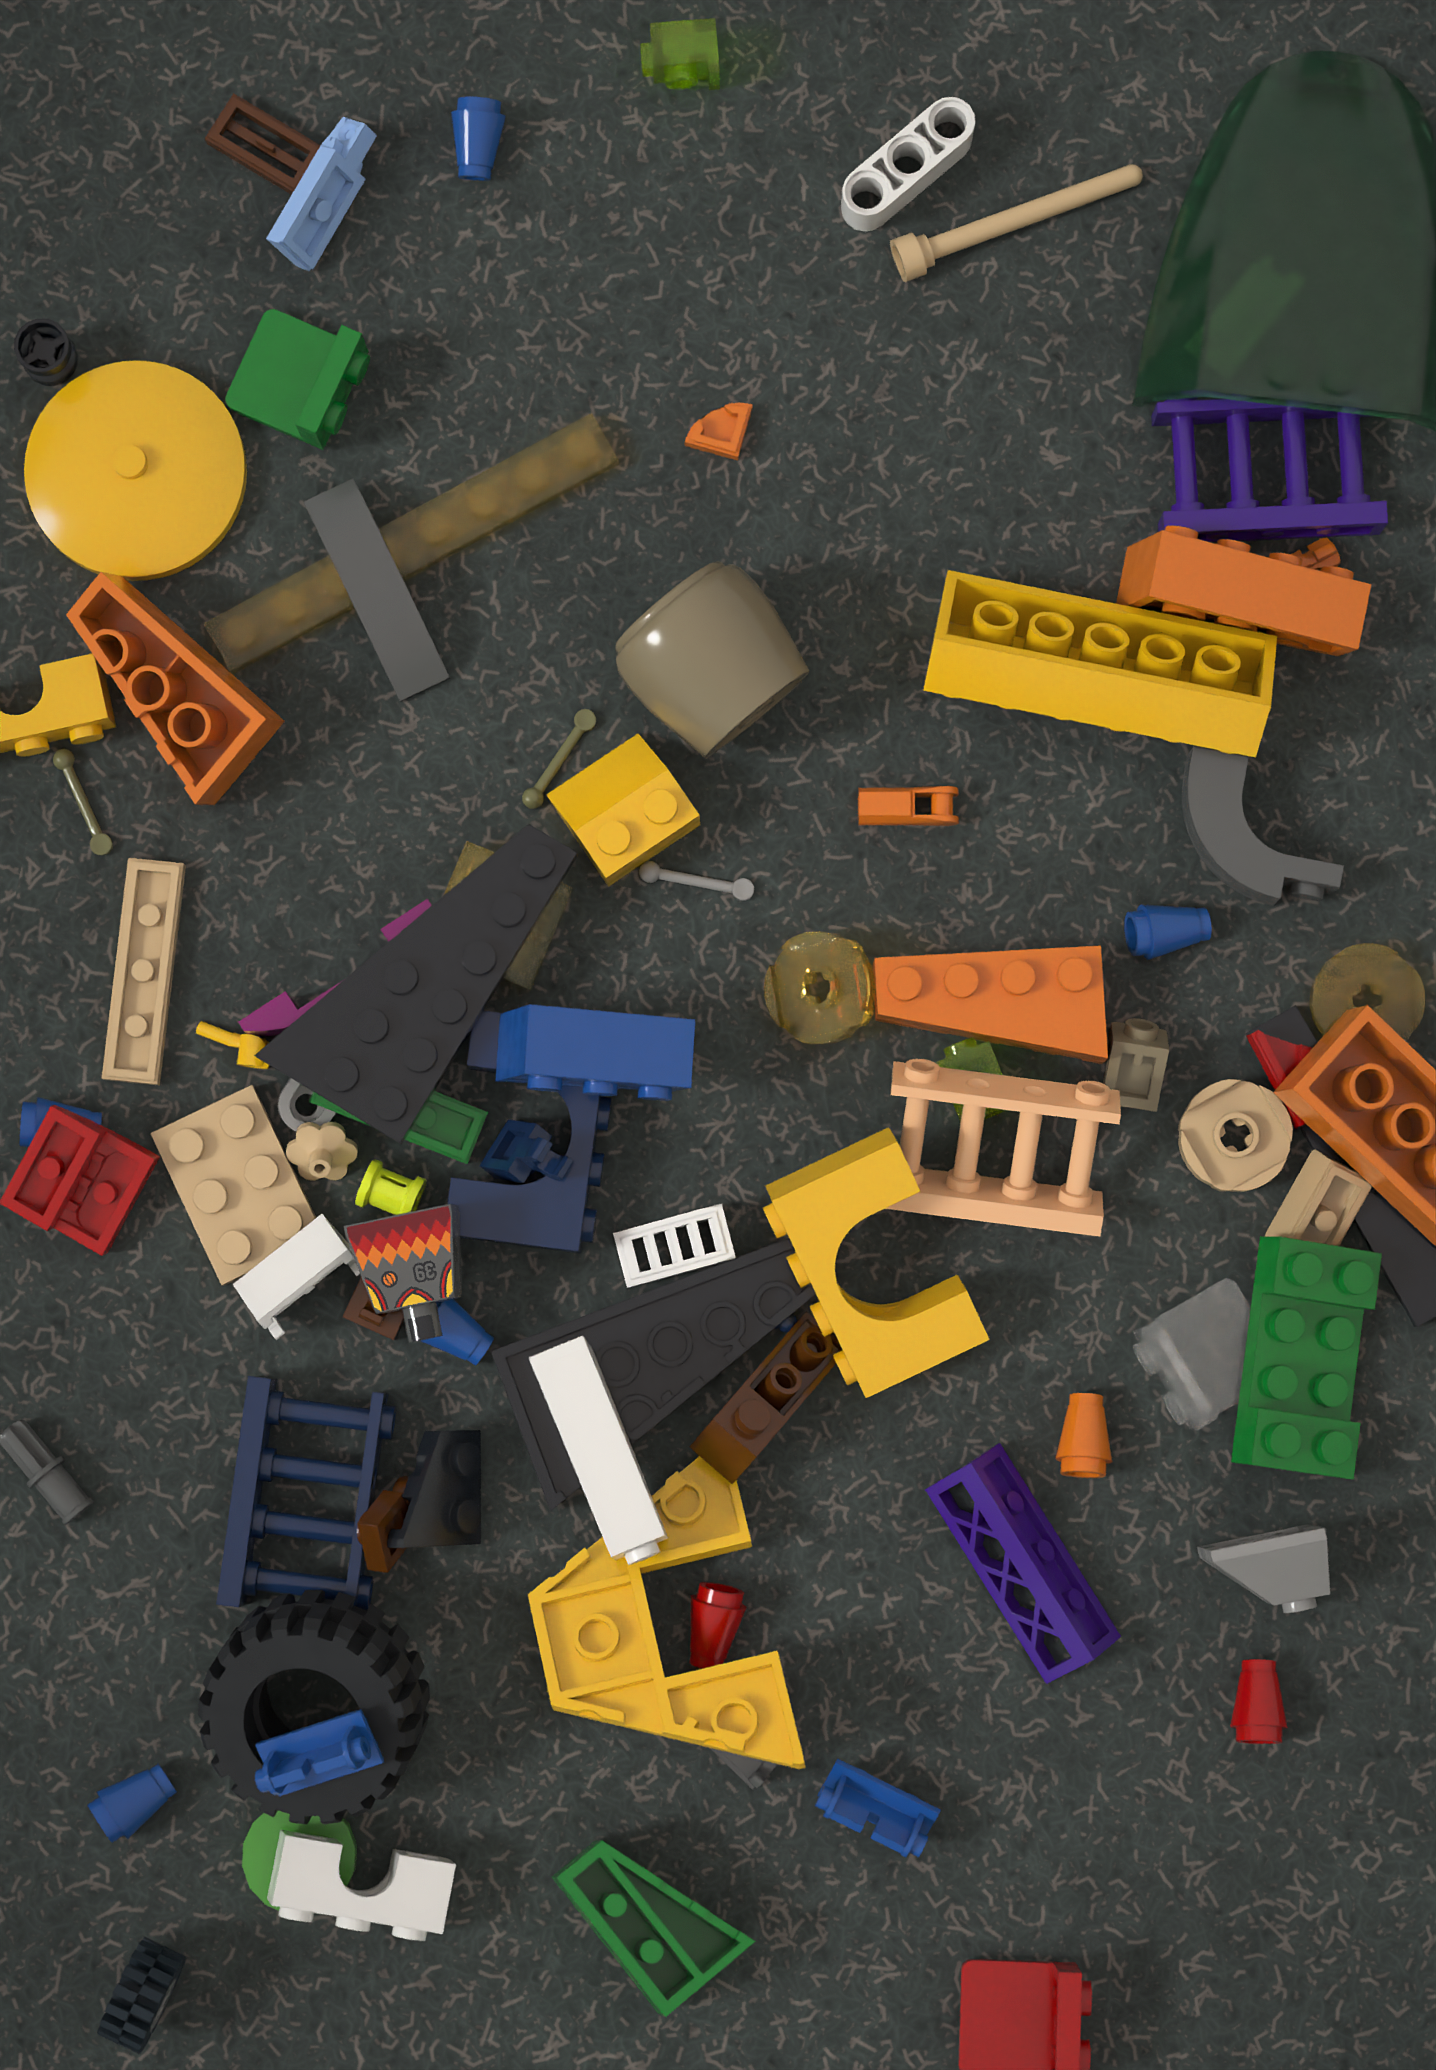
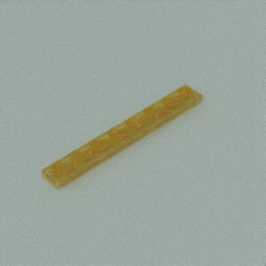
(418, 540)

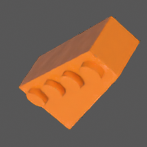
(185, 698)

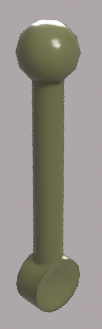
(584, 722)
(100, 843)

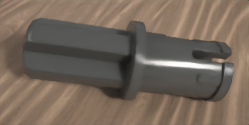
(45, 1471)

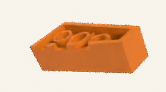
(1246, 590)
(1012, 998)

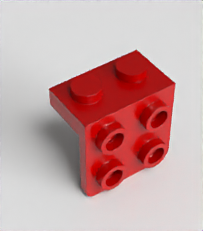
(1023, 2015)

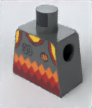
(410, 1264)

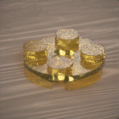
(1385, 974)
(850, 995)

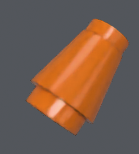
(1084, 1438)

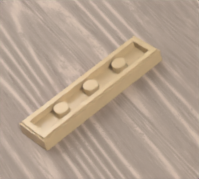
(143, 971)

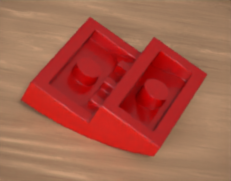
(79, 1179)

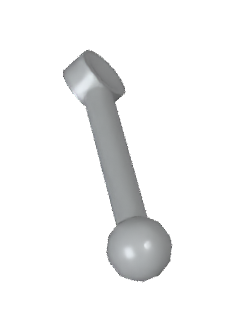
(741, 889)

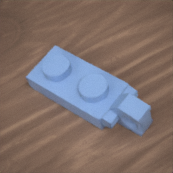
(323, 195)

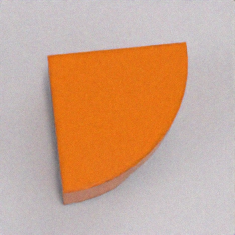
(721, 430)

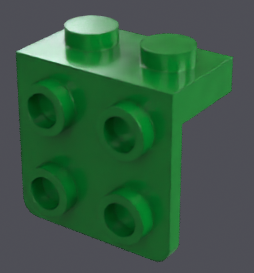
(298, 377)

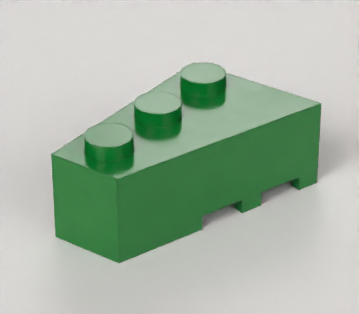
(648, 1926)

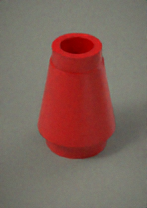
(714, 1622)
(1258, 1704)

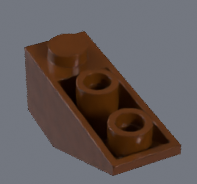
(767, 1399)

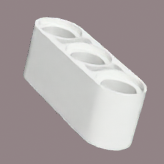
(917, 141)

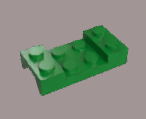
(1304, 1357)

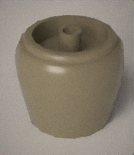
(710, 657)

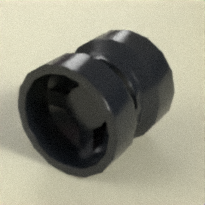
(38, 342)

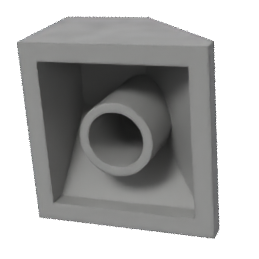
(1276, 1565)

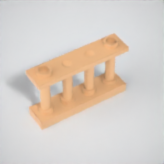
(1017, 1197)

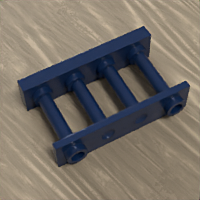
(261, 1463)

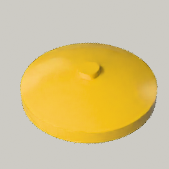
(135, 470)

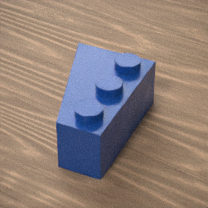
(595, 1051)

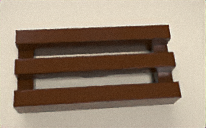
(224, 122)

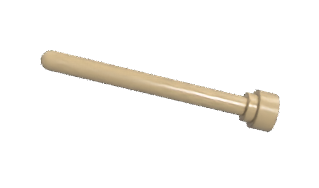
(918, 253)

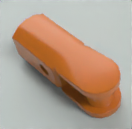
(897, 806)

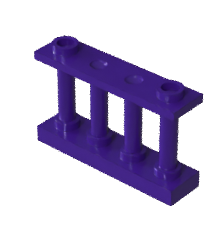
(1243, 516)

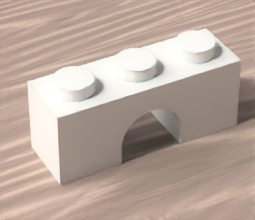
(409, 1897)

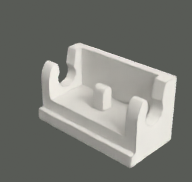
(293, 1271)

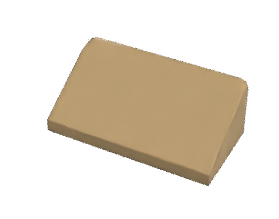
(1320, 1202)

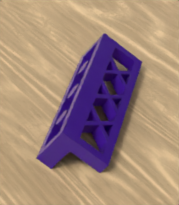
(1031, 1559)

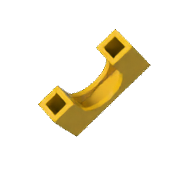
(878, 1340)

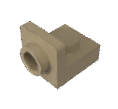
(1137, 1062)

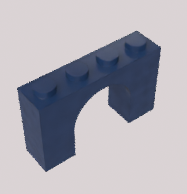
(549, 1210)

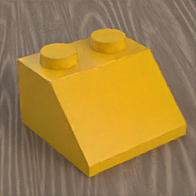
(624, 809)

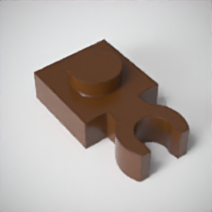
(375, 1525)

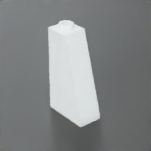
(599, 1450)

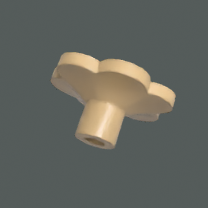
(321, 1151)

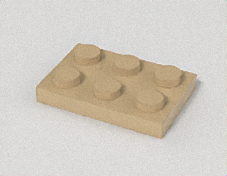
(234, 1182)

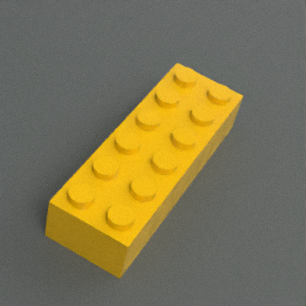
(1102, 664)

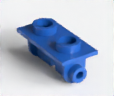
(317, 1754)
(899, 1817)

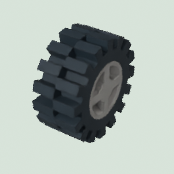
(141, 1995)

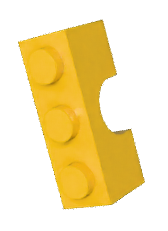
(71, 706)

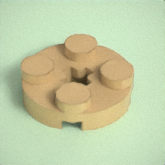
(1242, 1104)

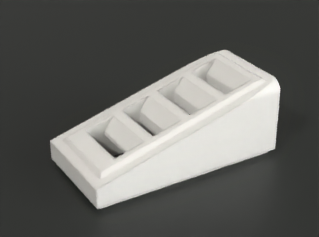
(720, 1234)

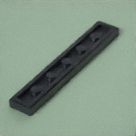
(1406, 1253)

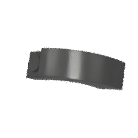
(1229, 847)

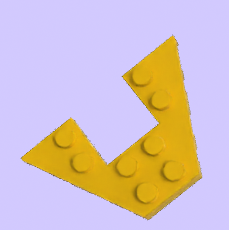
(604, 1648)

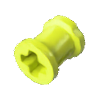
(389, 1190)

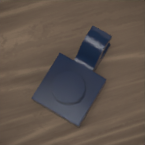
(522, 1151)

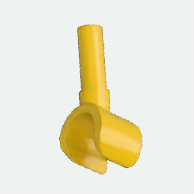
(247, 1044)

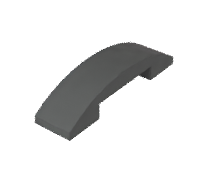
(376, 589)

